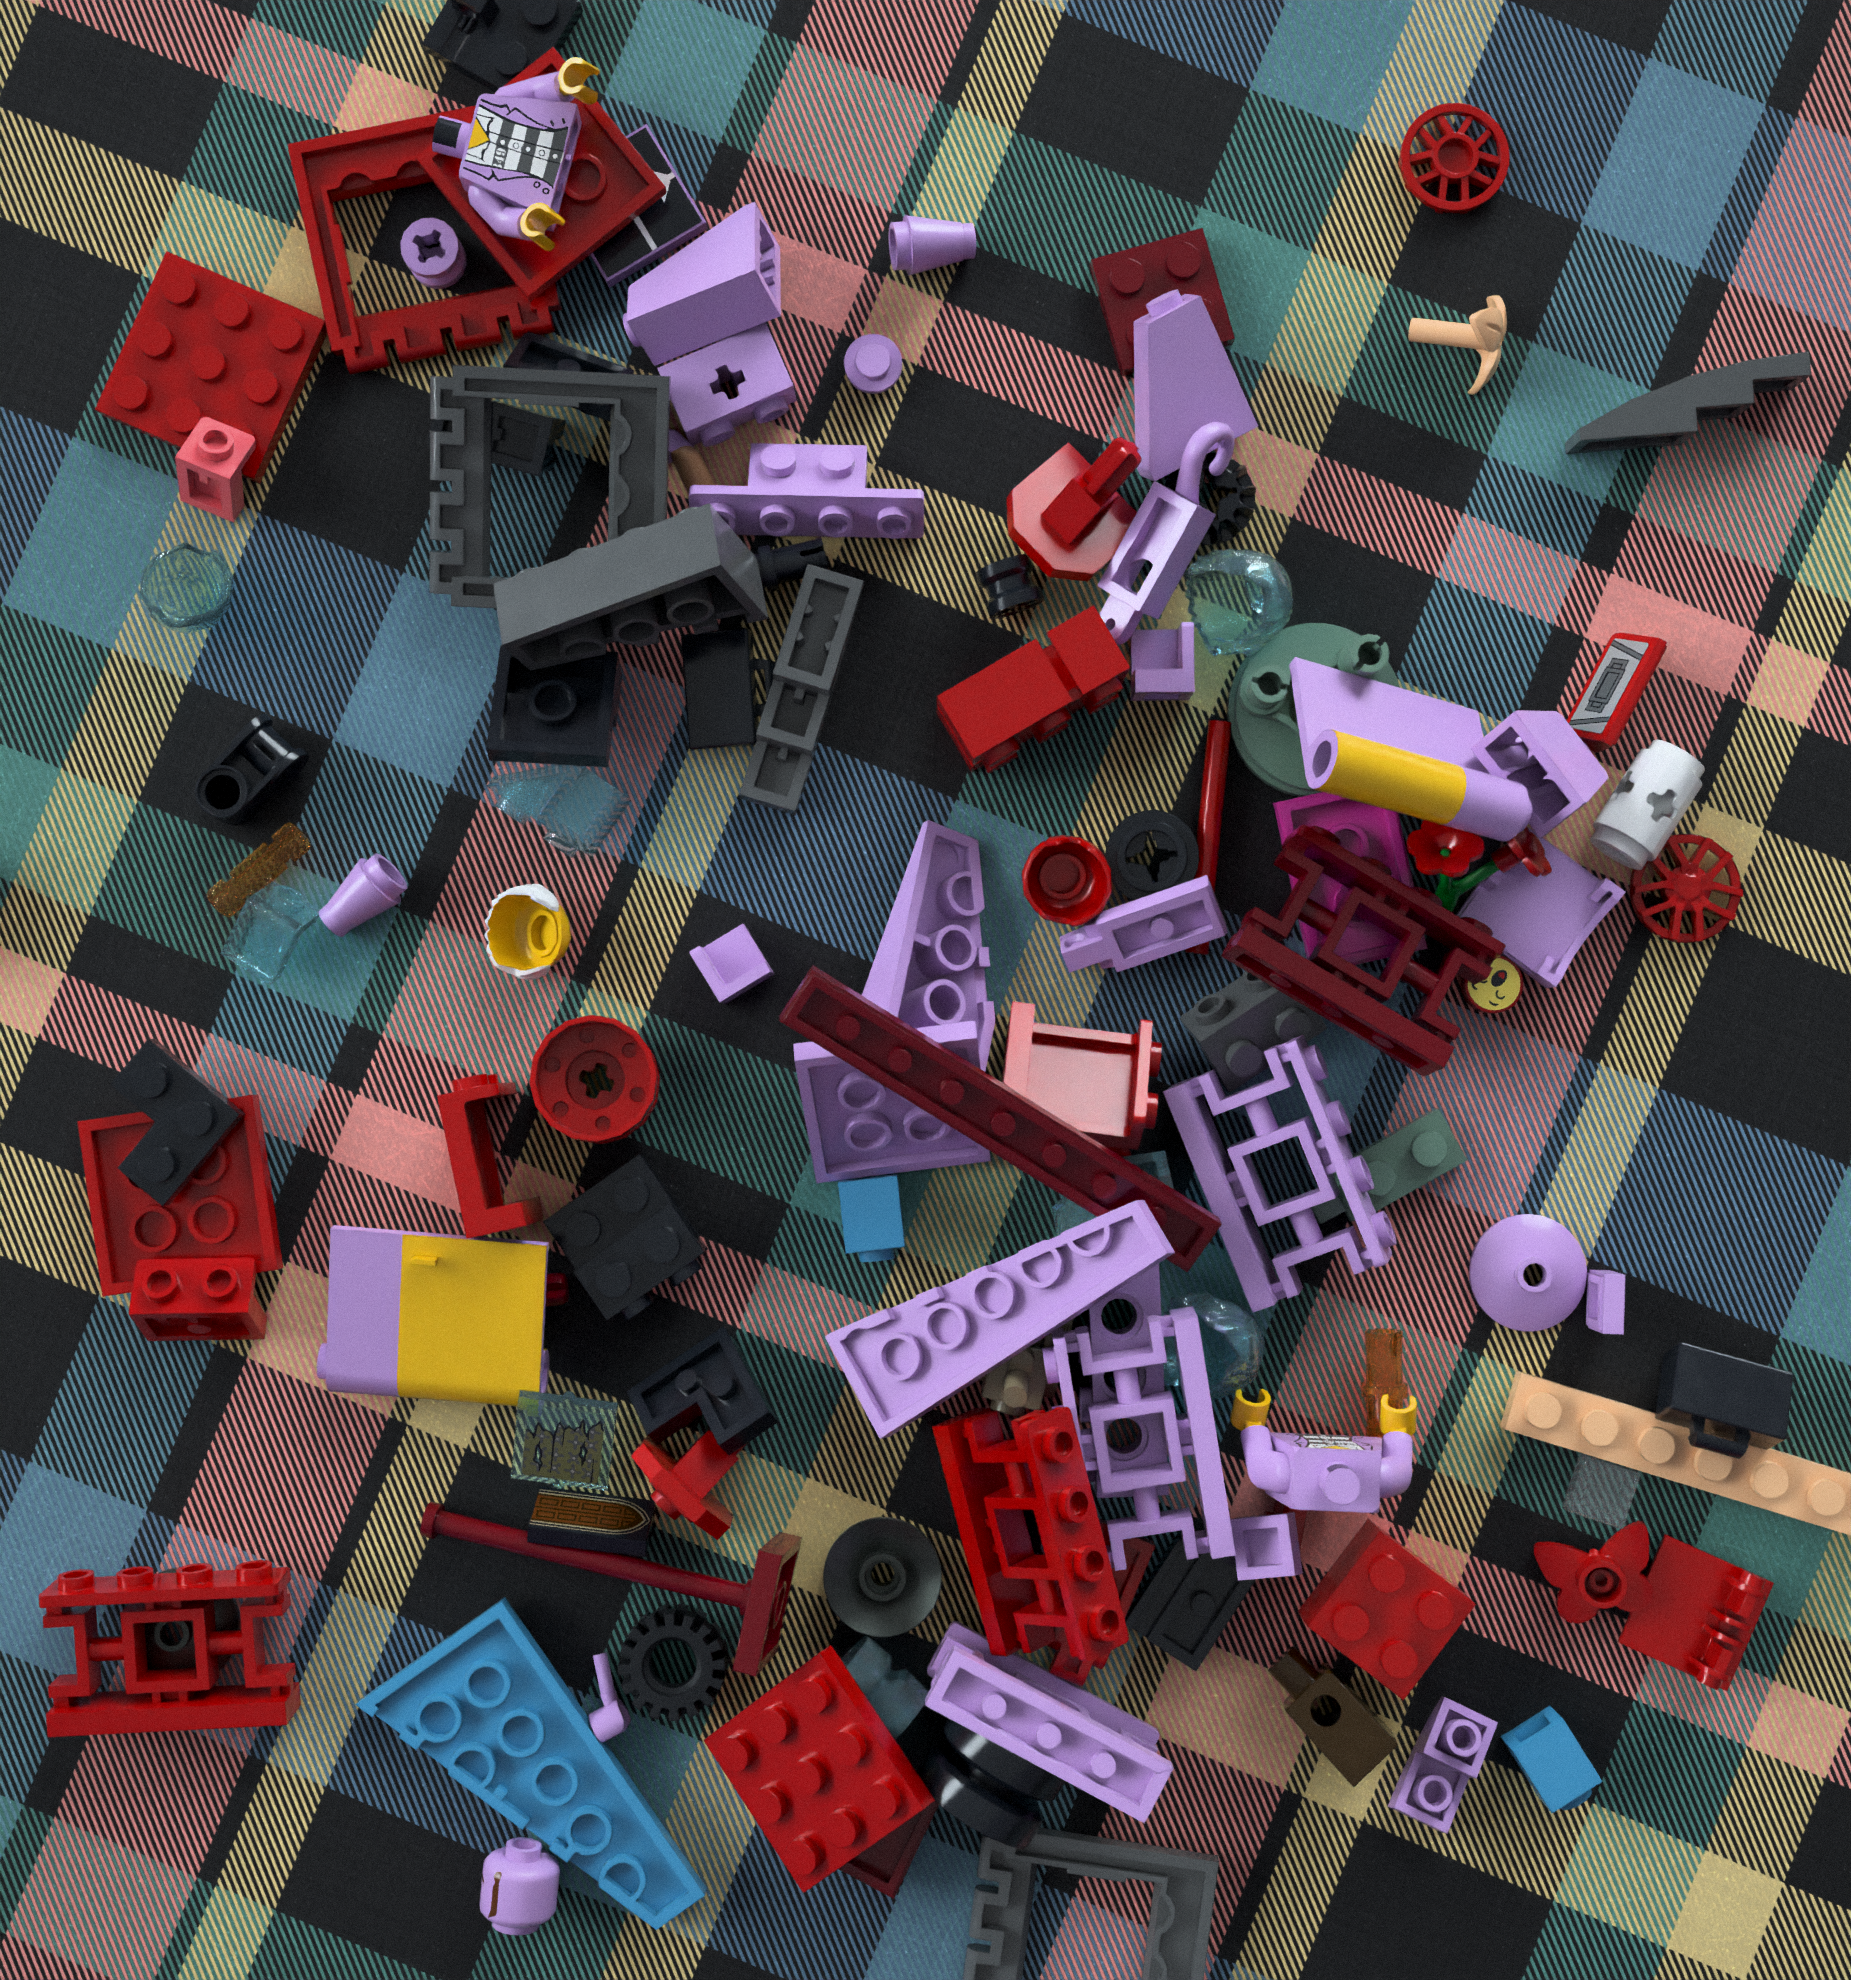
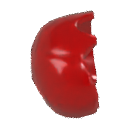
(1067, 880)

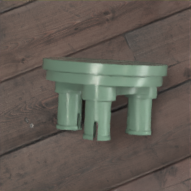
(1263, 697)

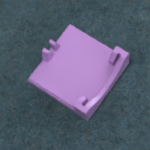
(1542, 916)

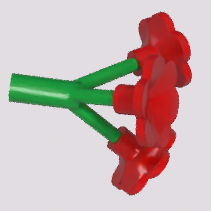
(1451, 850)

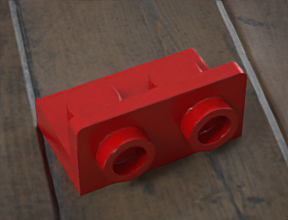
(197, 1299)

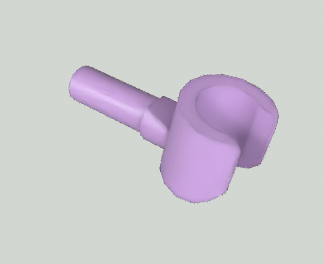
(613, 1716)

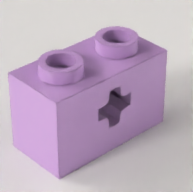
(752, 366)

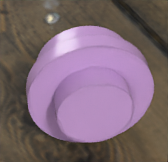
(873, 363)

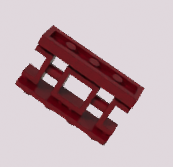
(1342, 989)

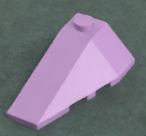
(932, 944)

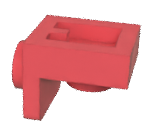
(212, 466)

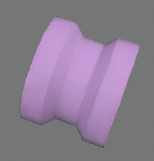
(443, 263)

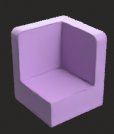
(1162, 664)
(732, 964)

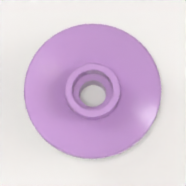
(1499, 1266)

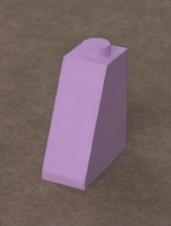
(707, 289)
(1181, 382)

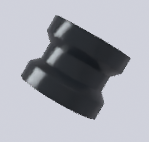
(1009, 586)

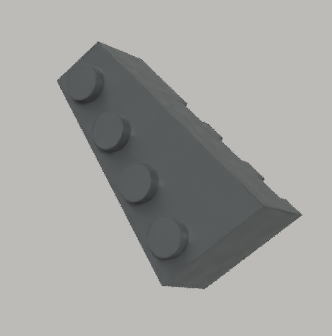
(630, 590)

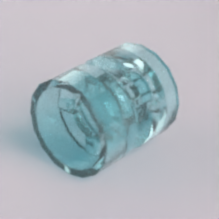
(892, 1694)

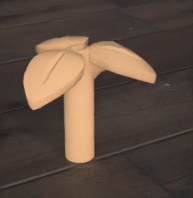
(1483, 333)

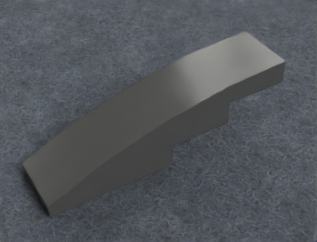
(1672, 412)
(801, 689)

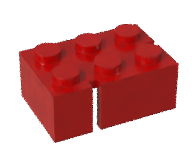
(1033, 691)

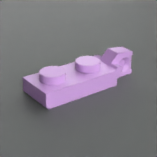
(1147, 928)

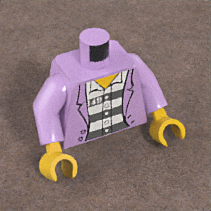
(520, 150)
(1327, 1470)

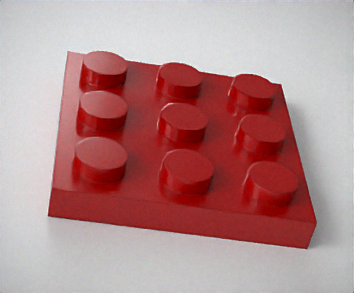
(602, 195)
(214, 354)
(218, 1214)
(818, 1769)

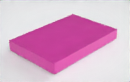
(1364, 832)

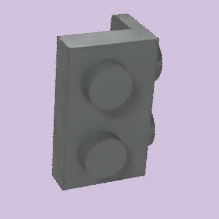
(1245, 1022)

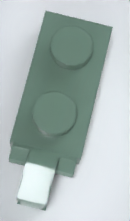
(1402, 1163)

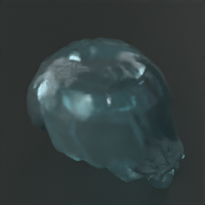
(1238, 600)
(1230, 1343)

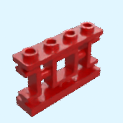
(1015, 1589)
(169, 1697)

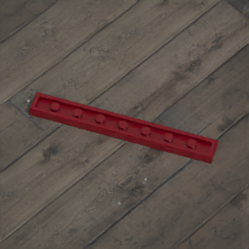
(989, 1111)

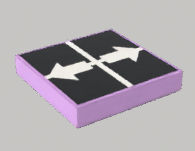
(656, 230)

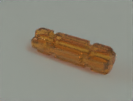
(258, 869)

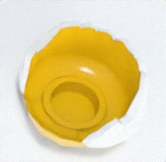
(527, 931)

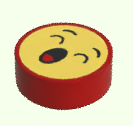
(1496, 992)

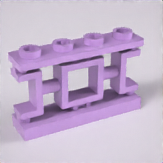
(1232, 1189)
(1185, 1433)
(1048, 1721)

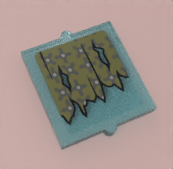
(563, 1440)

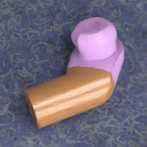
(688, 461)

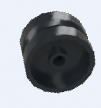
(988, 1786)

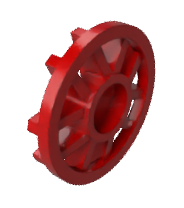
(1454, 158)
(1688, 890)

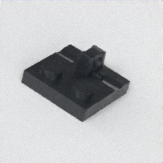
(499, 37)

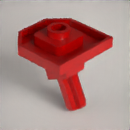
(1071, 510)
(685, 1484)

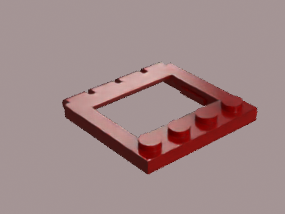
(377, 162)

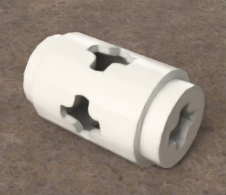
(1637, 814)

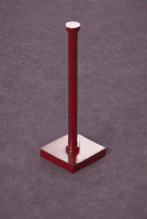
(760, 1600)

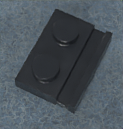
(1187, 1603)

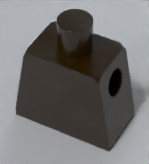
(1349, 1735)

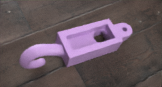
(1166, 534)

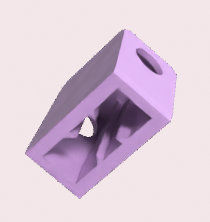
(1546, 760)

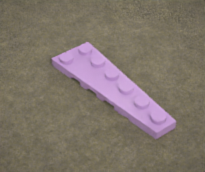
(956, 1333)

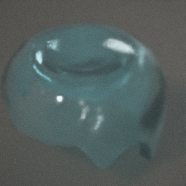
(186, 588)

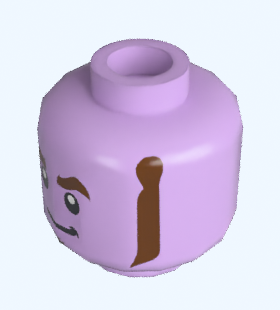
(519, 1886)

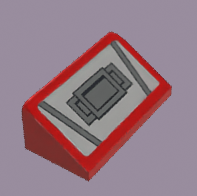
(1615, 688)

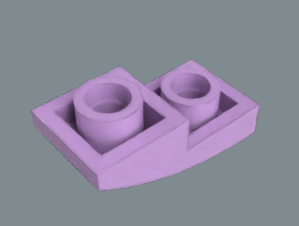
(1442, 1763)

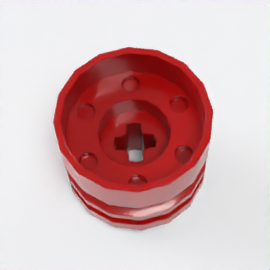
(579, 1049)

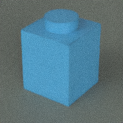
(872, 1216)
(1552, 1760)

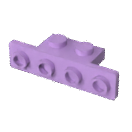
(813, 494)

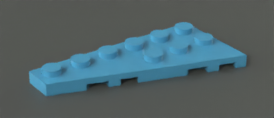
(524, 1745)

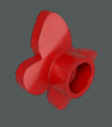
(1599, 1577)

